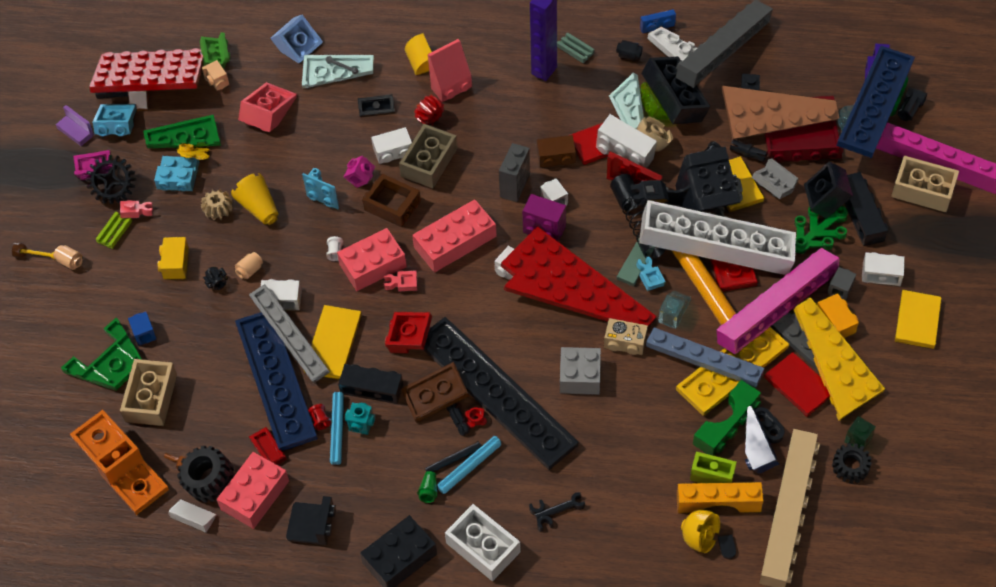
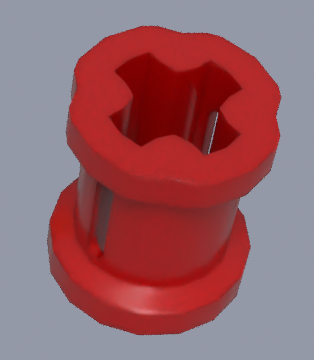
(319, 416)

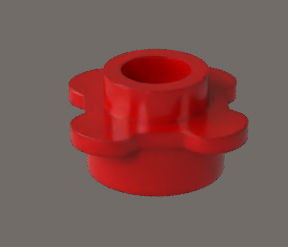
(475, 412)

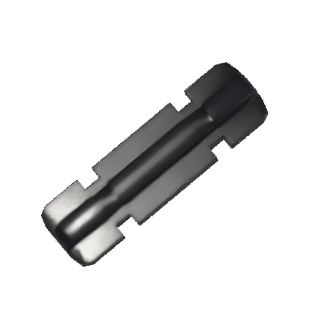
(458, 419)

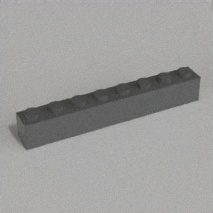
(723, 43)

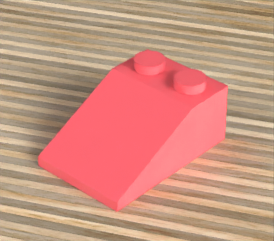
(449, 71)
(266, 107)

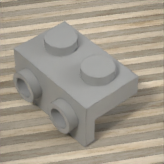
(776, 179)

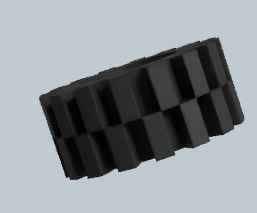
(849, 473)

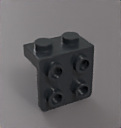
(311, 522)

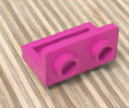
(83, 162)

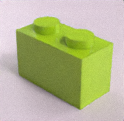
(712, 469)

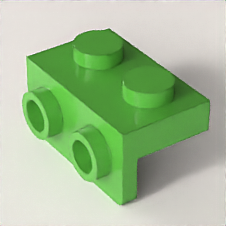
(215, 49)

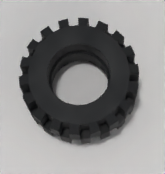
(196, 464)

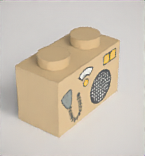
(625, 336)

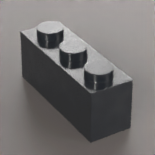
(371, 383)

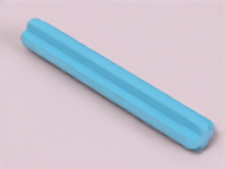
(336, 428)
(469, 464)

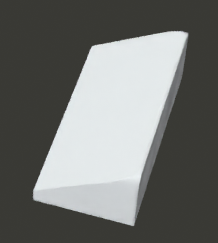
(192, 515)

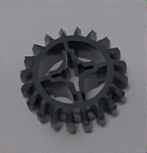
(109, 187)

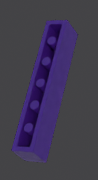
(543, 37)

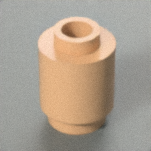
(68, 257)
(248, 265)

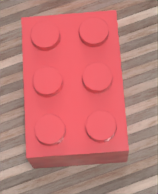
(371, 259)
(253, 490)

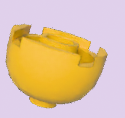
(700, 529)

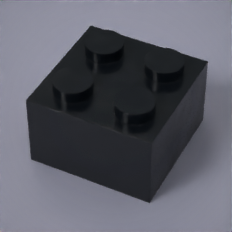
(828, 190)

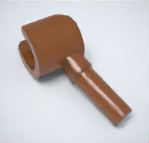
(175, 459)

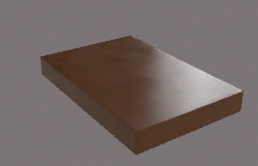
(435, 392)

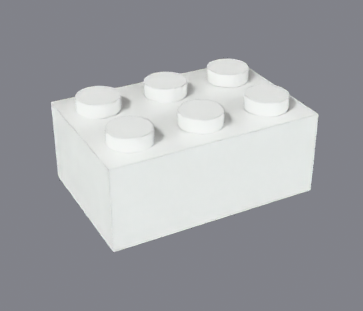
(625, 141)
(482, 542)

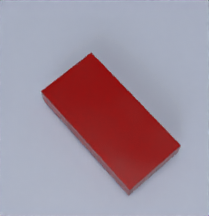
(266, 446)

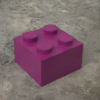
(546, 215)

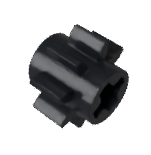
(215, 278)

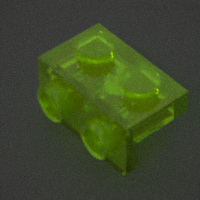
(651, 103)

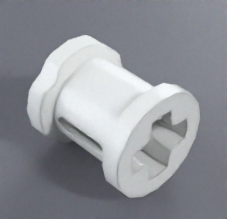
(334, 245)

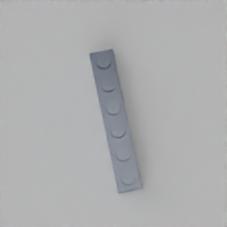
(705, 357)

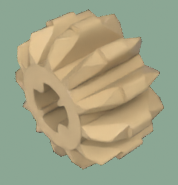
(216, 204)

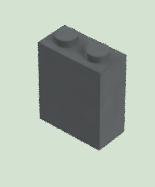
(514, 172)

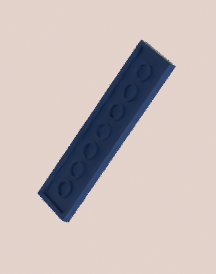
(875, 101)
(276, 382)

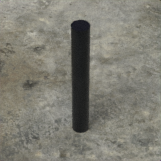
(454, 457)

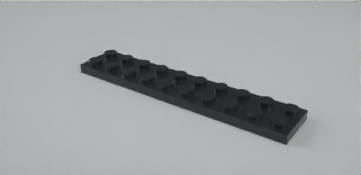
(500, 395)

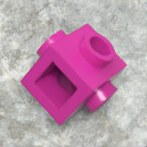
(359, 171)

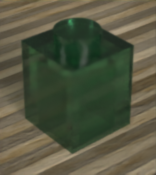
(860, 433)

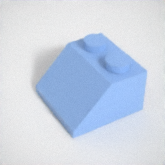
(296, 39)

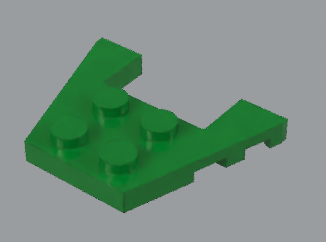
(112, 366)

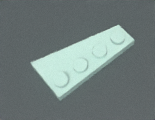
(319, 72)

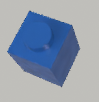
(142, 328)

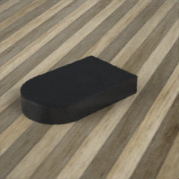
(727, 546)

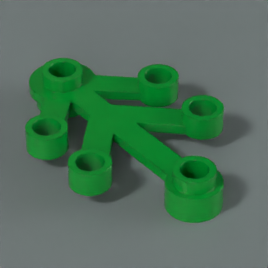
(819, 231)

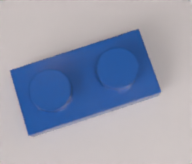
(654, 21)

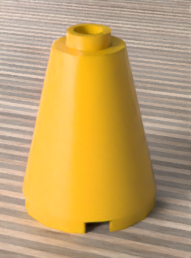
(256, 198)

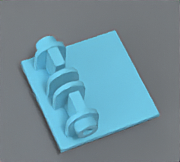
(320, 190)

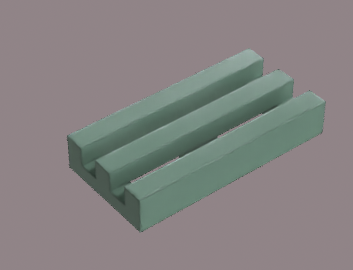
(577, 45)

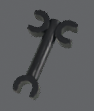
(543, 515)

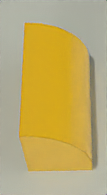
(417, 53)

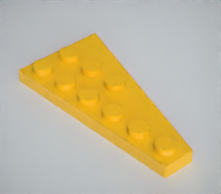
(839, 366)

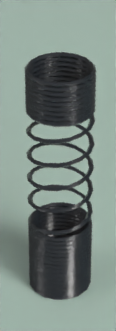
(622, 191)

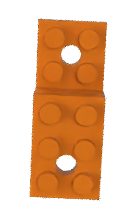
(119, 462)

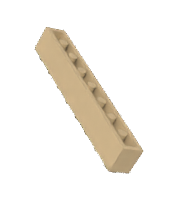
(788, 509)

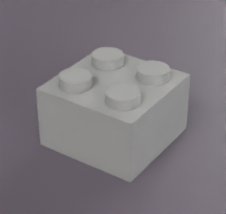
(580, 370)

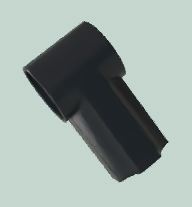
(912, 102)

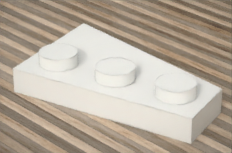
(671, 43)

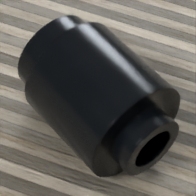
(629, 50)

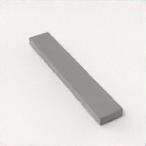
(289, 333)

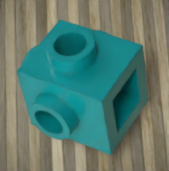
(360, 418)

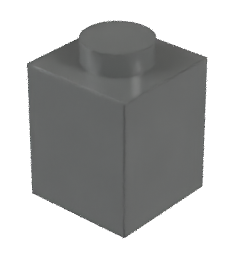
(842, 283)

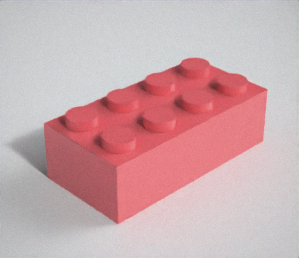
(454, 235)

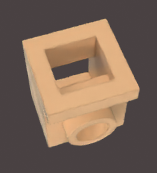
(215, 75)

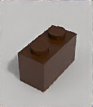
(556, 151)

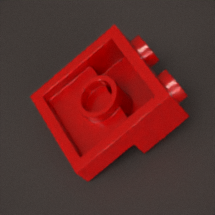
(408, 331)

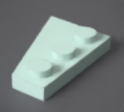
(628, 101)

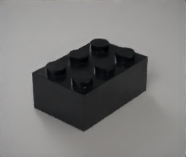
(399, 553)

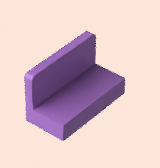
(75, 127)

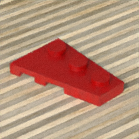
(618, 165)

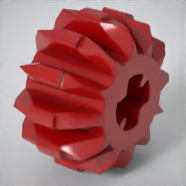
(429, 110)

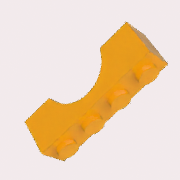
(698, 496)

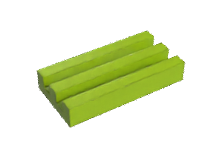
(111, 228)

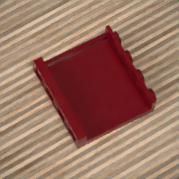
(805, 142)

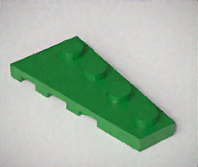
(196, 131)

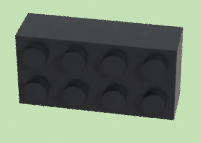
(677, 98)

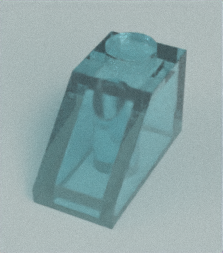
(673, 309)

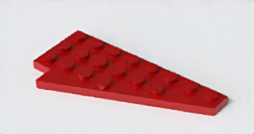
(558, 277)

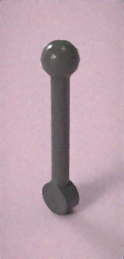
(329, 60)

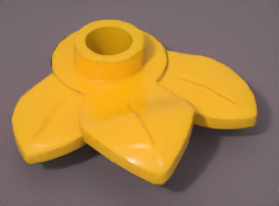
(189, 151)

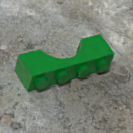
(712, 436)

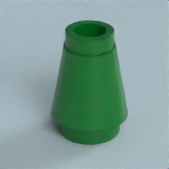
(428, 488)

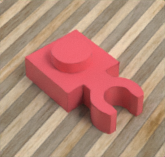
(133, 209)
(404, 281)

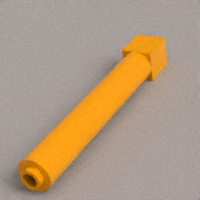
(706, 286)

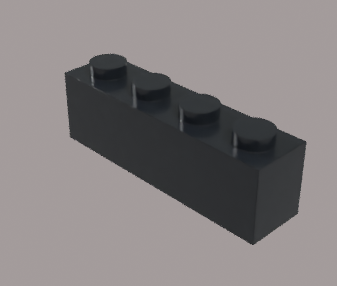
(864, 212)

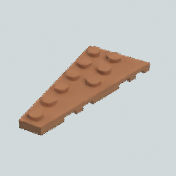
(766, 112)

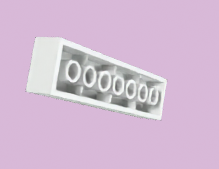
(717, 237)

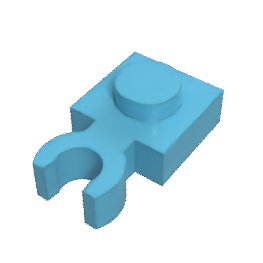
(650, 276)

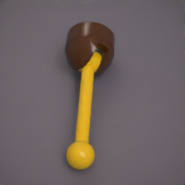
(20, 250)

